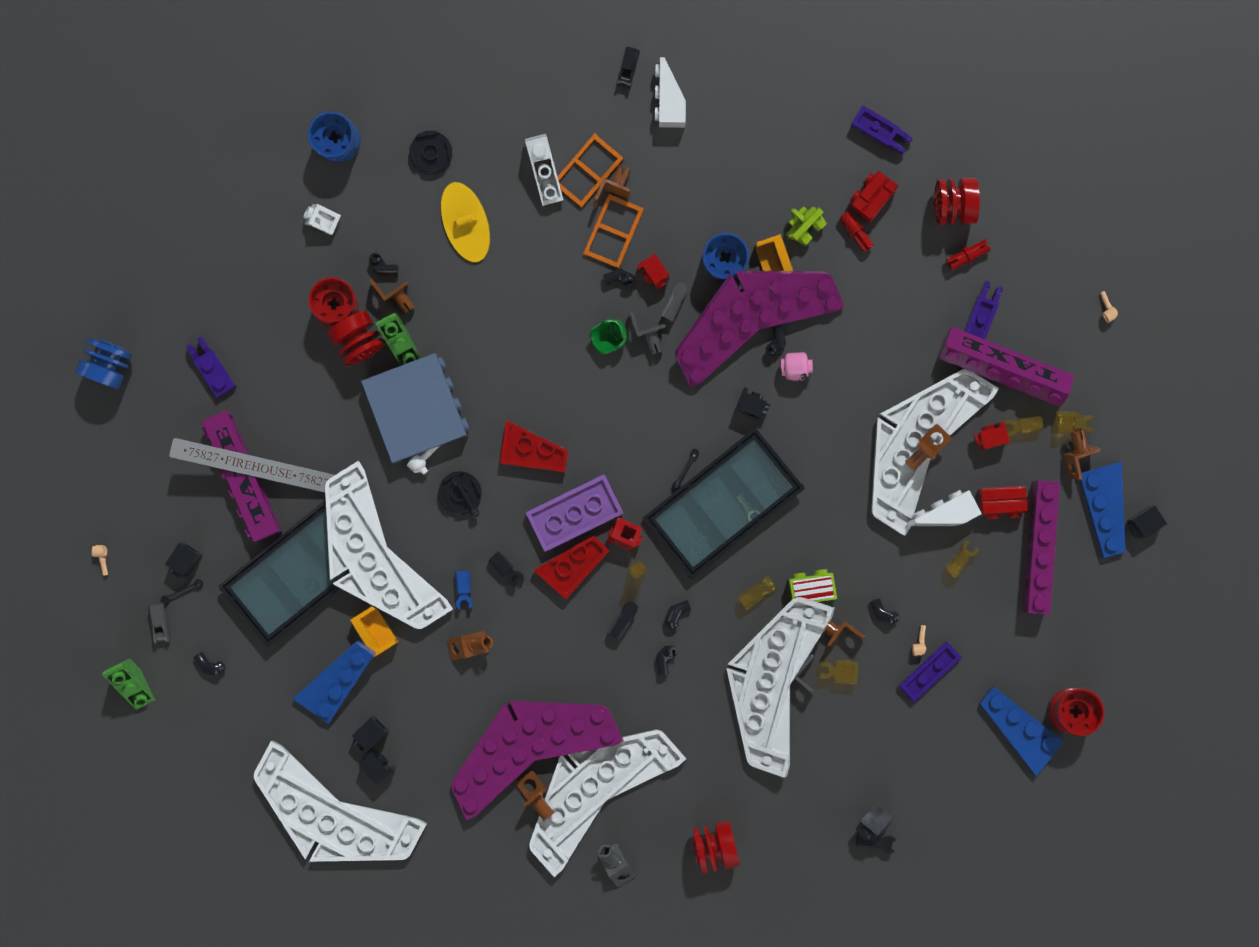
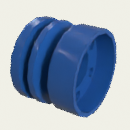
(325, 128)
(727, 244)
(103, 363)

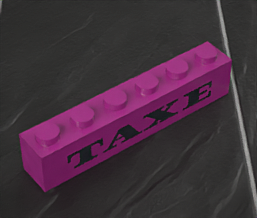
(1006, 366)
(245, 489)
(1041, 547)

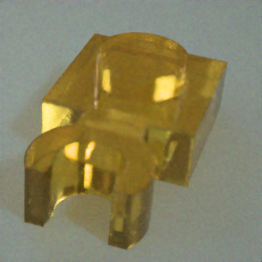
(1069, 421)
(843, 671)

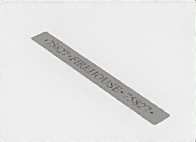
(249, 465)

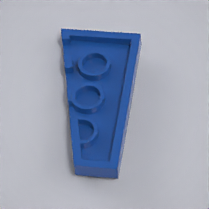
(1105, 504)
(333, 685)
(1027, 736)

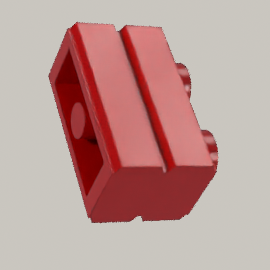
(873, 196)
(1002, 501)

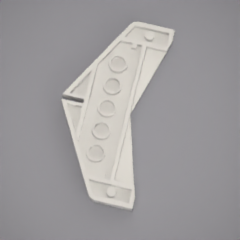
(944, 403)
(360, 546)
(764, 690)
(581, 791)
(315, 815)

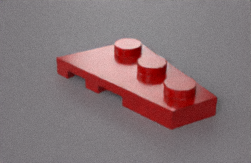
(530, 450)
(572, 567)

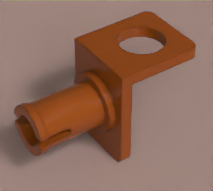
(615, 186)
(397, 295)
(927, 448)
(1080, 450)
(834, 631)
(470, 645)
(535, 797)

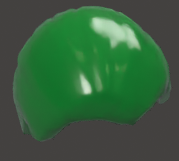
(608, 336)

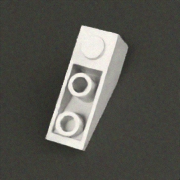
(671, 100)
(544, 169)
(954, 512)

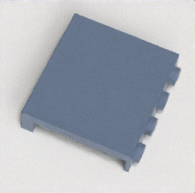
(415, 407)

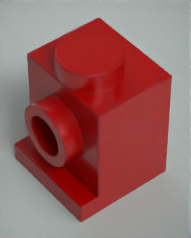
(654, 272)
(991, 436)
(631, 530)

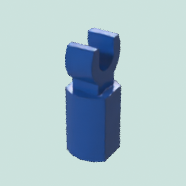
(463, 588)

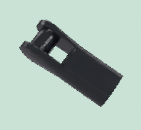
(628, 65)
(623, 619)

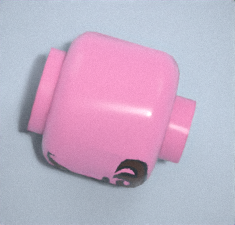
(796, 366)

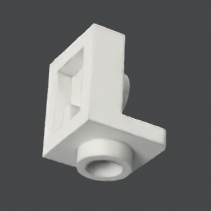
(321, 218)

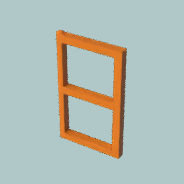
(599, 180)
(628, 237)

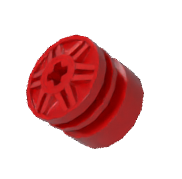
(954, 201)
(328, 292)
(358, 342)
(1088, 711)
(715, 847)

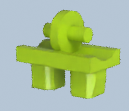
(802, 221)

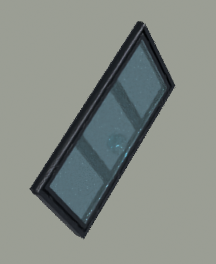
(723, 503)
(285, 579)

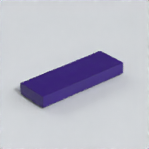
(929, 671)

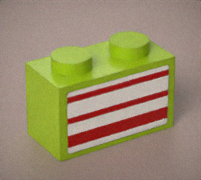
(814, 587)

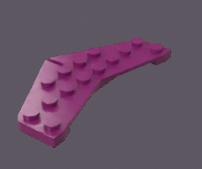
(737, 314)
(512, 746)

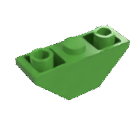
(398, 339)
(130, 683)

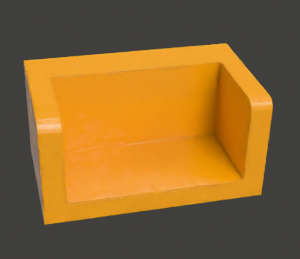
(773, 254)
(374, 630)

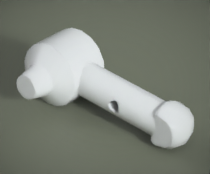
(417, 462)

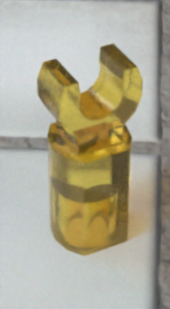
(1025, 425)
(960, 560)
(637, 570)
(756, 593)

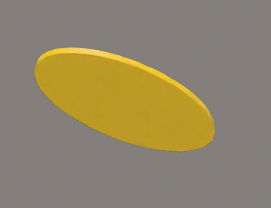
(465, 222)

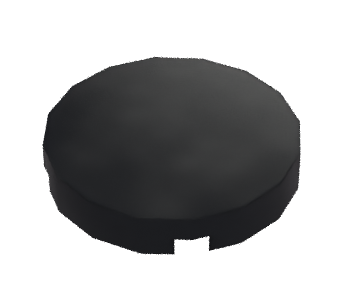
(431, 152)
(451, 497)

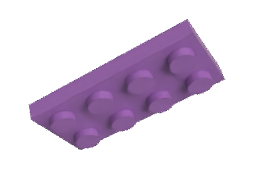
(574, 513)

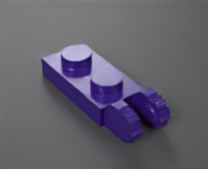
(880, 129)
(983, 312)
(211, 369)

